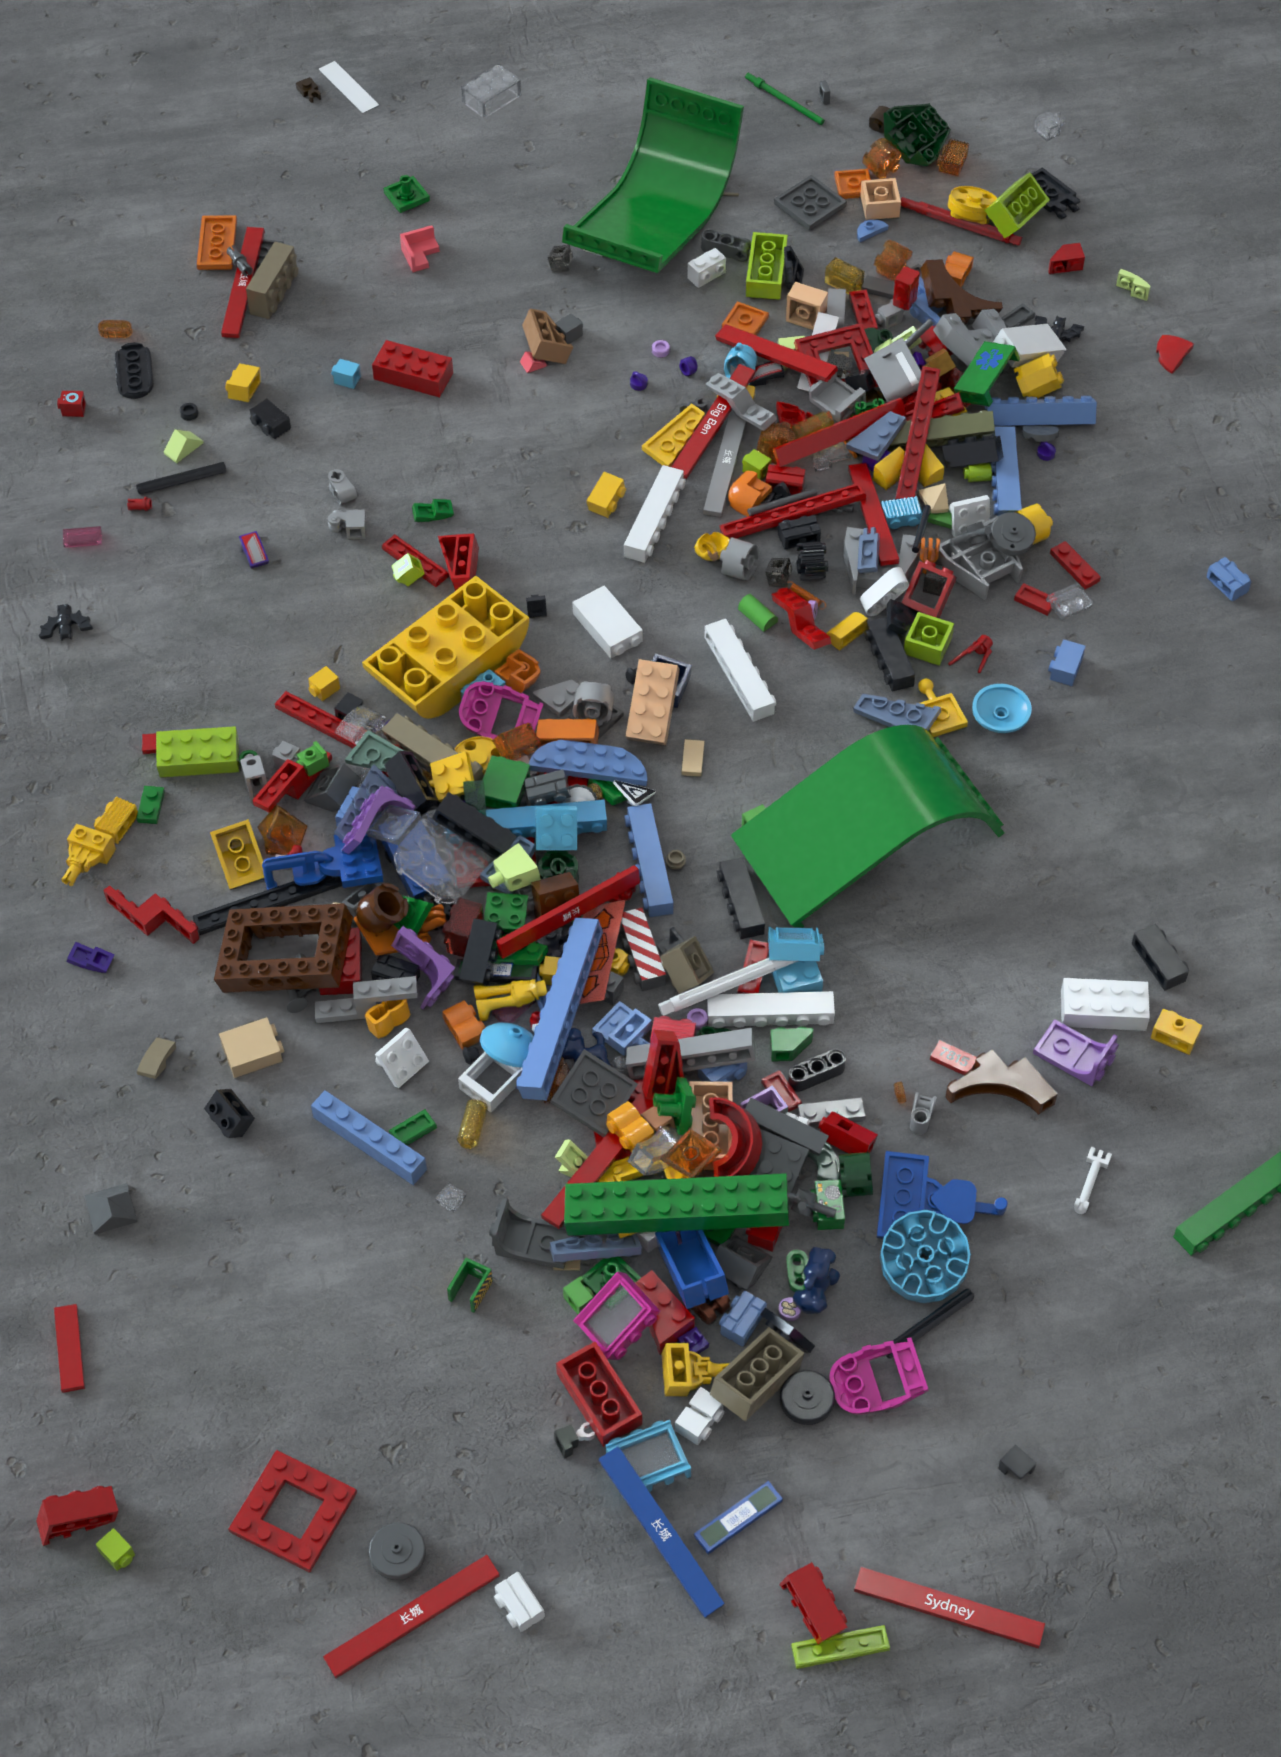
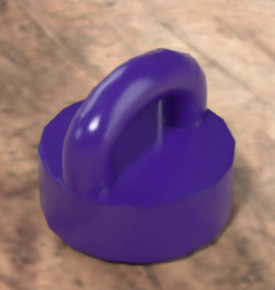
(688, 366)
(638, 381)
(1046, 451)

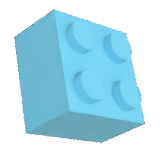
(556, 828)
(798, 977)

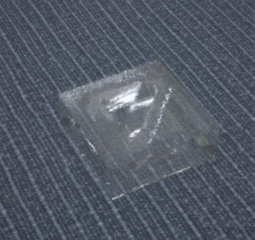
(450, 1197)

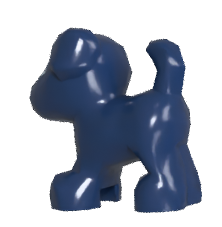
(575, 1046)
(817, 1280)

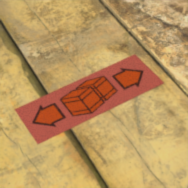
(610, 919)

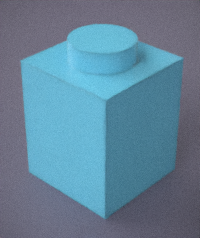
(346, 373)

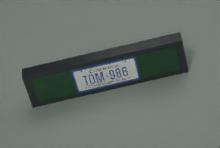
(506, 972)

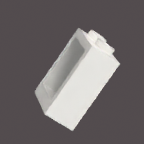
(476, 1091)

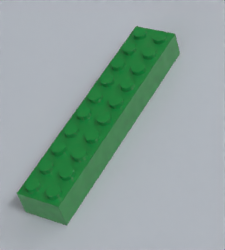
(676, 1204)

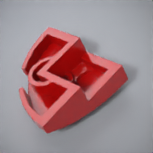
(1172, 351)
(791, 413)

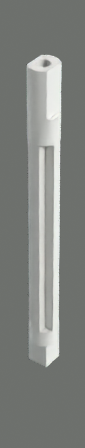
(721, 985)

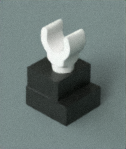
(568, 1439)

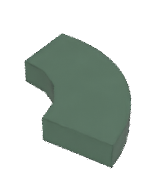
(827, 1164)

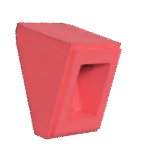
(531, 364)

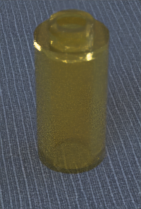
(472, 1123)

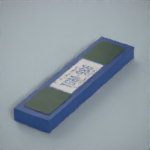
(738, 1517)

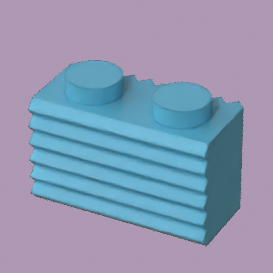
(902, 512)

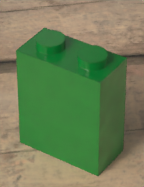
(505, 782)

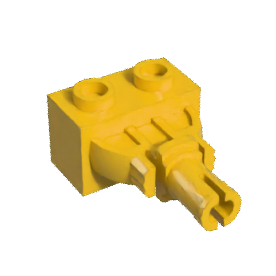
(86, 850)
(686, 1369)

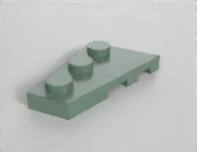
(372, 750)

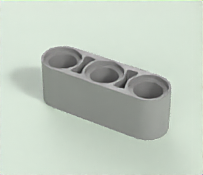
(836, 304)

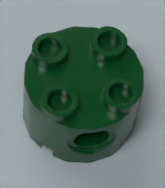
(556, 863)
(856, 1174)

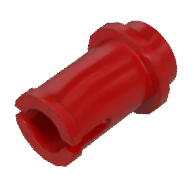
(140, 504)

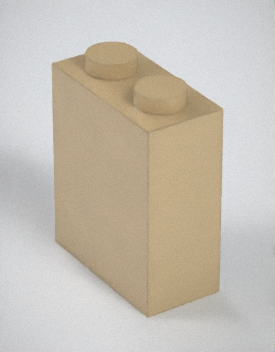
(251, 1047)

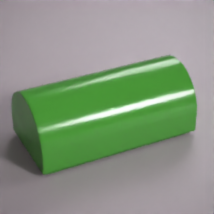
(757, 612)

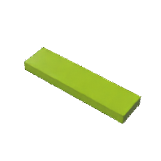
(840, 1647)

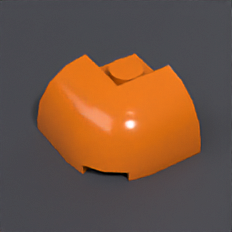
(748, 492)
(519, 671)

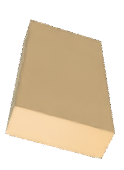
(693, 758)

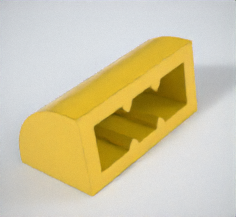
(931, 468)
(888, 470)
(847, 630)

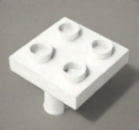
(968, 513)
(401, 1057)

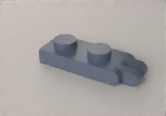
(868, 551)

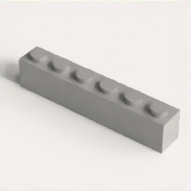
(701, 1051)

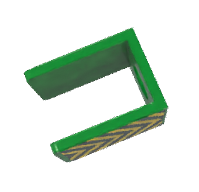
(466, 1268)

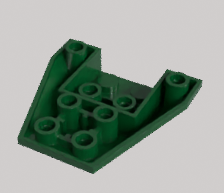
(916, 132)

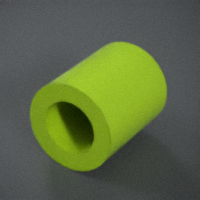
(978, 472)

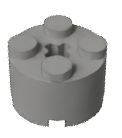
(739, 559)
(593, 702)

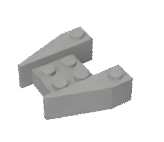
(966, 342)
(907, 560)
(979, 564)

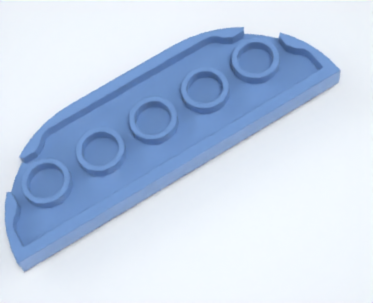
(589, 761)

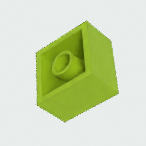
(928, 638)

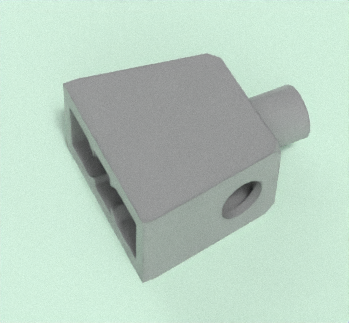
(253, 769)

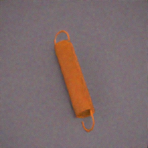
(805, 594)

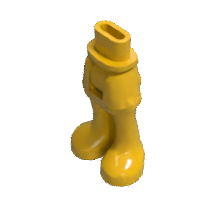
(521, 993)

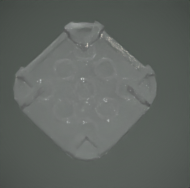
(439, 860)

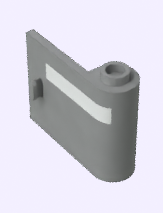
(894, 370)

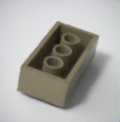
(272, 280)
(756, 1374)

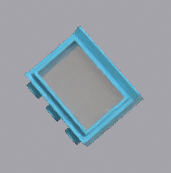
(795, 944)
(653, 1453)

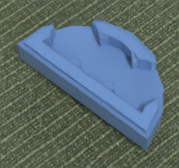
(870, 228)

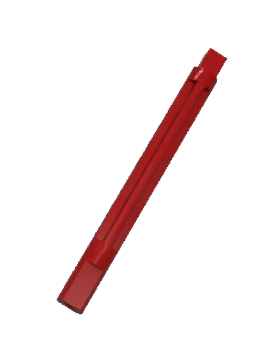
(944, 216)

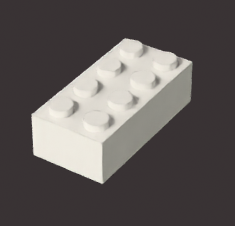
(1105, 1004)

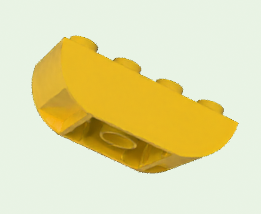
(449, 648)

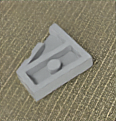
(558, 697)

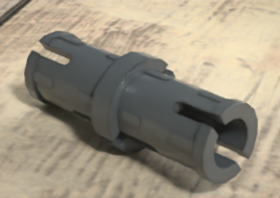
(239, 260)

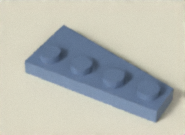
(896, 712)
(371, 784)
(594, 1247)

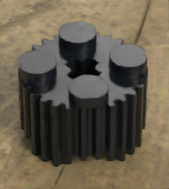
(811, 561)

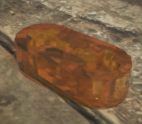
(115, 328)

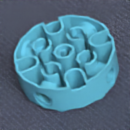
(935, 1237)

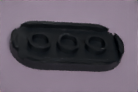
(134, 370)

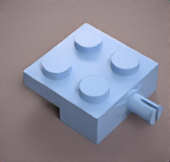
(623, 1027)

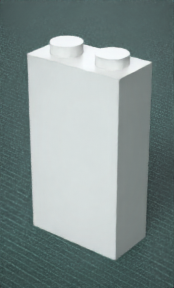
(1031, 342)
(607, 622)

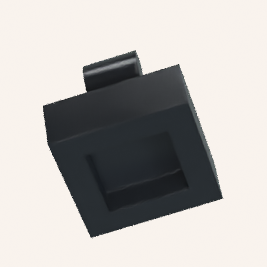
(536, 606)

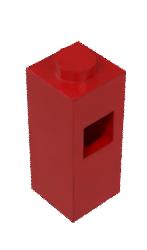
(847, 1134)

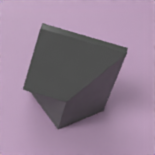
(110, 1208)

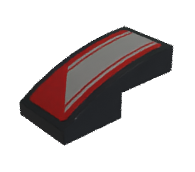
(766, 371)

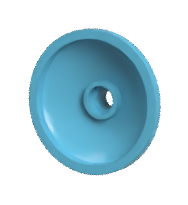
(1002, 701)
(506, 1043)

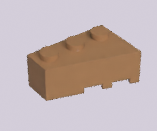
(544, 338)

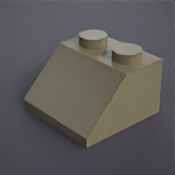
(686, 965)

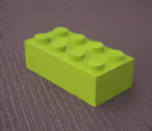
(1017, 205)
(766, 266)
(197, 751)

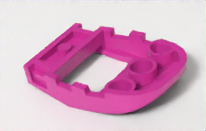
(482, 704)
(856, 1385)

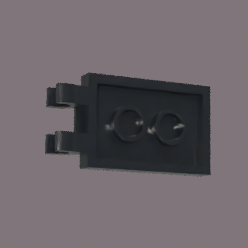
(1057, 192)

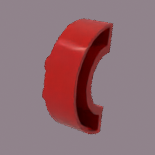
(746, 1138)

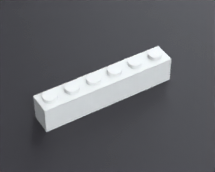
(654, 514)
(740, 670)
(771, 1009)

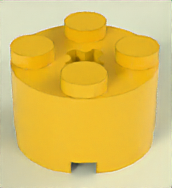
(1040, 521)

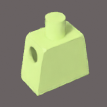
(514, 869)

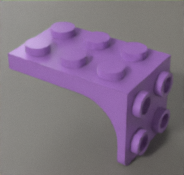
(375, 803)
(430, 962)
(1076, 1052)

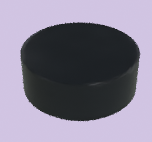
(189, 411)

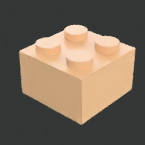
(880, 199)
(804, 304)

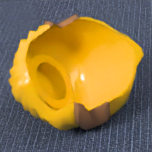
(711, 545)

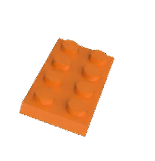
(215, 238)

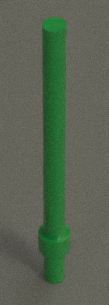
(760, 84)

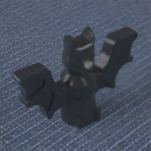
(1058, 325)
(64, 621)

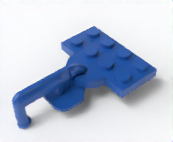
(311, 867)
(909, 1190)

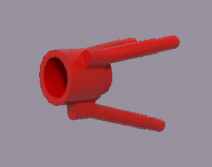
(980, 646)

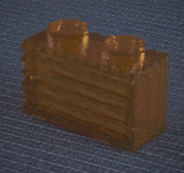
(953, 157)
(516, 742)

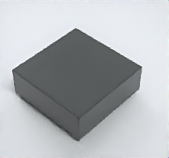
(824, 92)

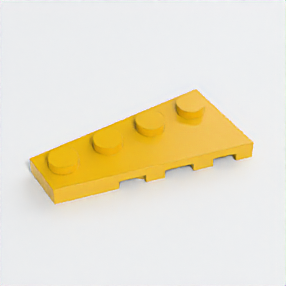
(673, 437)

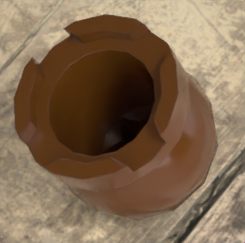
(381, 908)

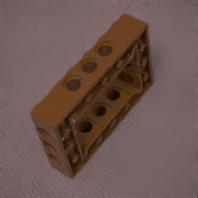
(324, 970)

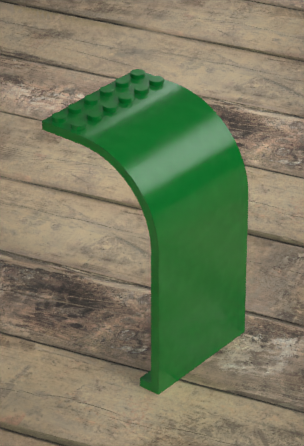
(670, 181)
(856, 816)

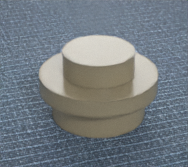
(675, 859)

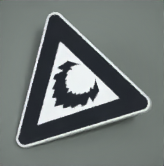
(634, 793)

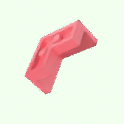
(417, 245)

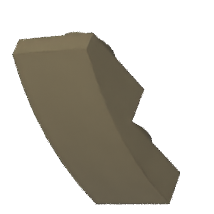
(155, 1058)

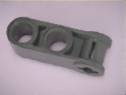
(727, 244)

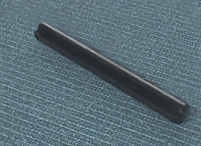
(180, 478)
(935, 1317)

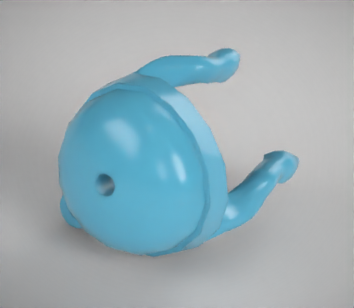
(742, 355)

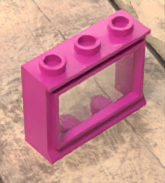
(617, 1316)

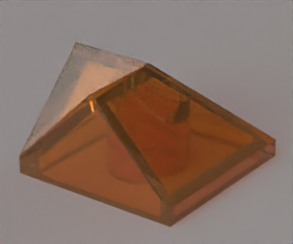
(281, 831)
(691, 1154)

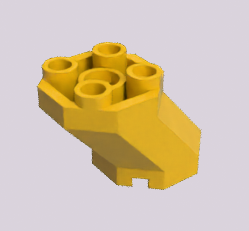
(1039, 376)

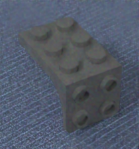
(524, 1237)

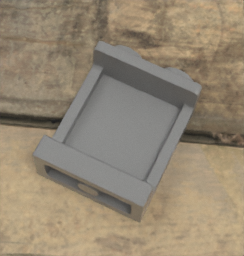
(836, 397)

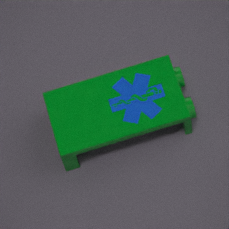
(984, 371)

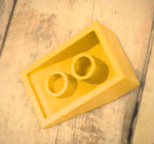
(238, 854)

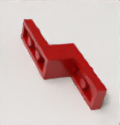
(801, 618)
(288, 780)
(152, 914)

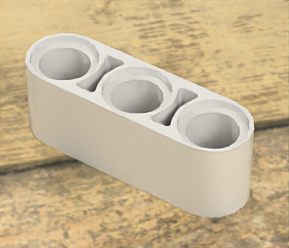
(886, 588)

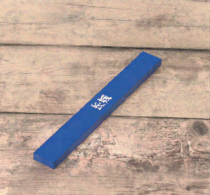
(661, 1532)

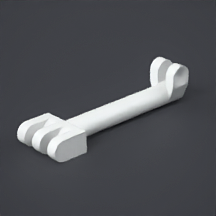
(1081, 1204)

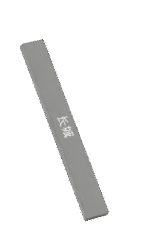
(724, 465)

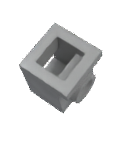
(889, 315)

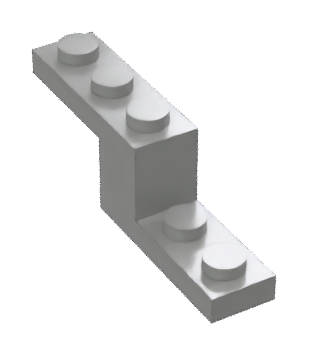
(741, 401)
(365, 995)

